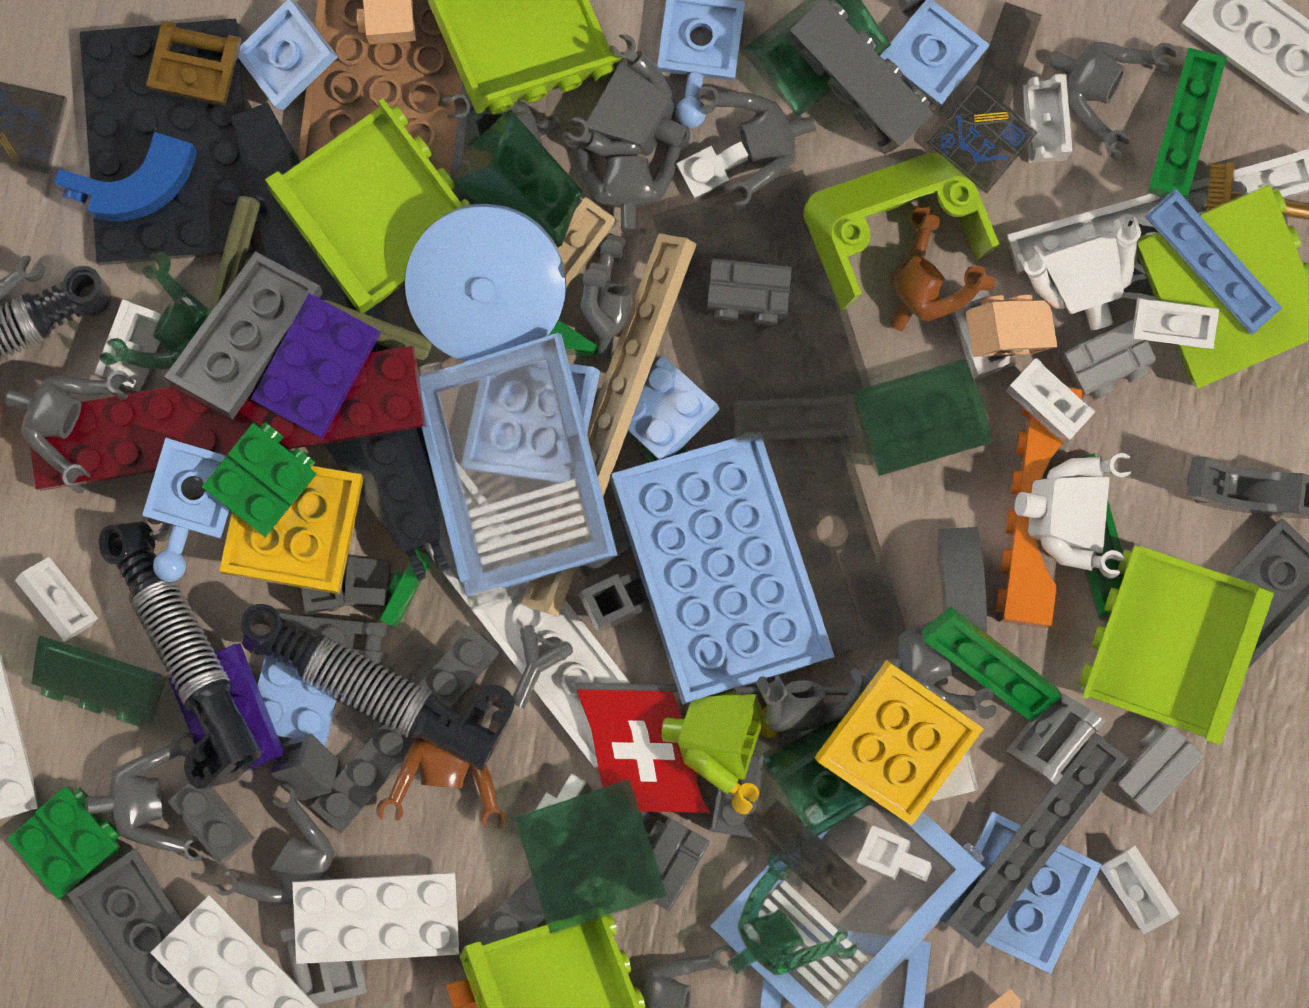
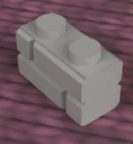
(1106, 360)
(1157, 768)

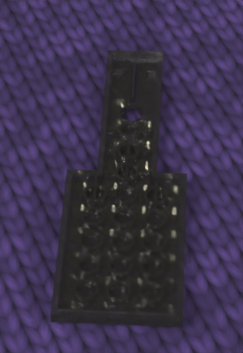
(797, 358)

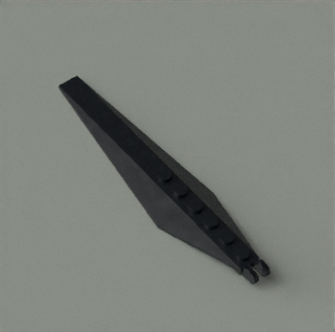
(393, 464)

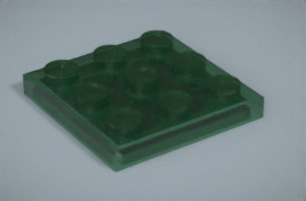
(590, 856)

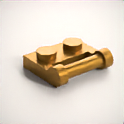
(192, 75)

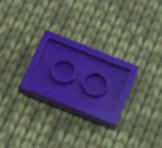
(316, 365)
(249, 701)

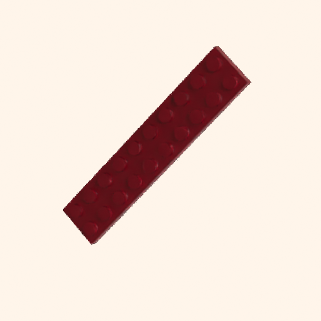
(127, 435)

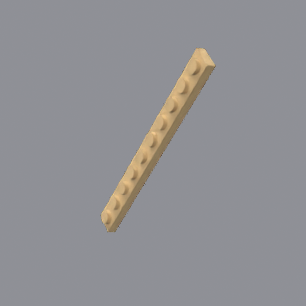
(624, 385)

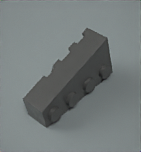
(859, 74)

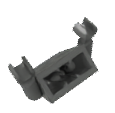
(631, 111)

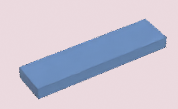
(1213, 261)

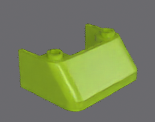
(840, 213)

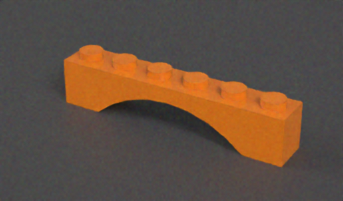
(1028, 587)

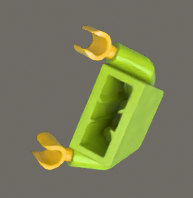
(720, 741)

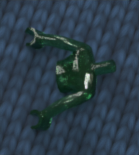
(174, 328)
(774, 938)

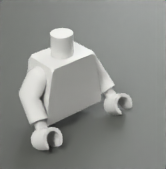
(1086, 272)
(1070, 512)

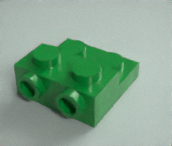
(260, 478)
(65, 841)

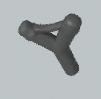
(536, 663)

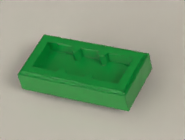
(403, 591)

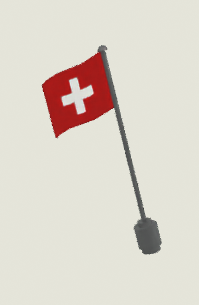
(630, 745)

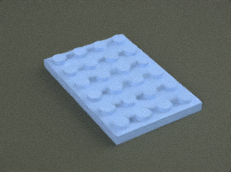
(721, 567)

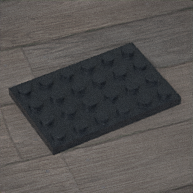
(120, 131)

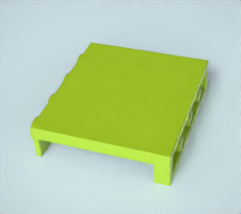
(522, 48)
(366, 203)
(1268, 248)
(1176, 642)
(553, 971)

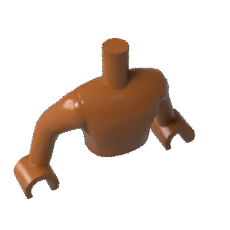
(919, 281)
(440, 770)

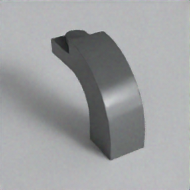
(1248, 490)
(962, 575)
(615, 600)

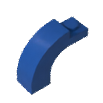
(140, 194)

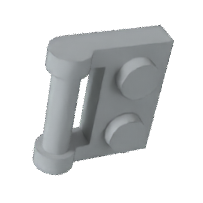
(1044, 735)
(340, 978)

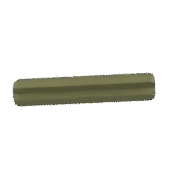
(236, 246)
(392, 335)

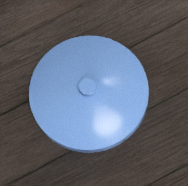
(484, 281)

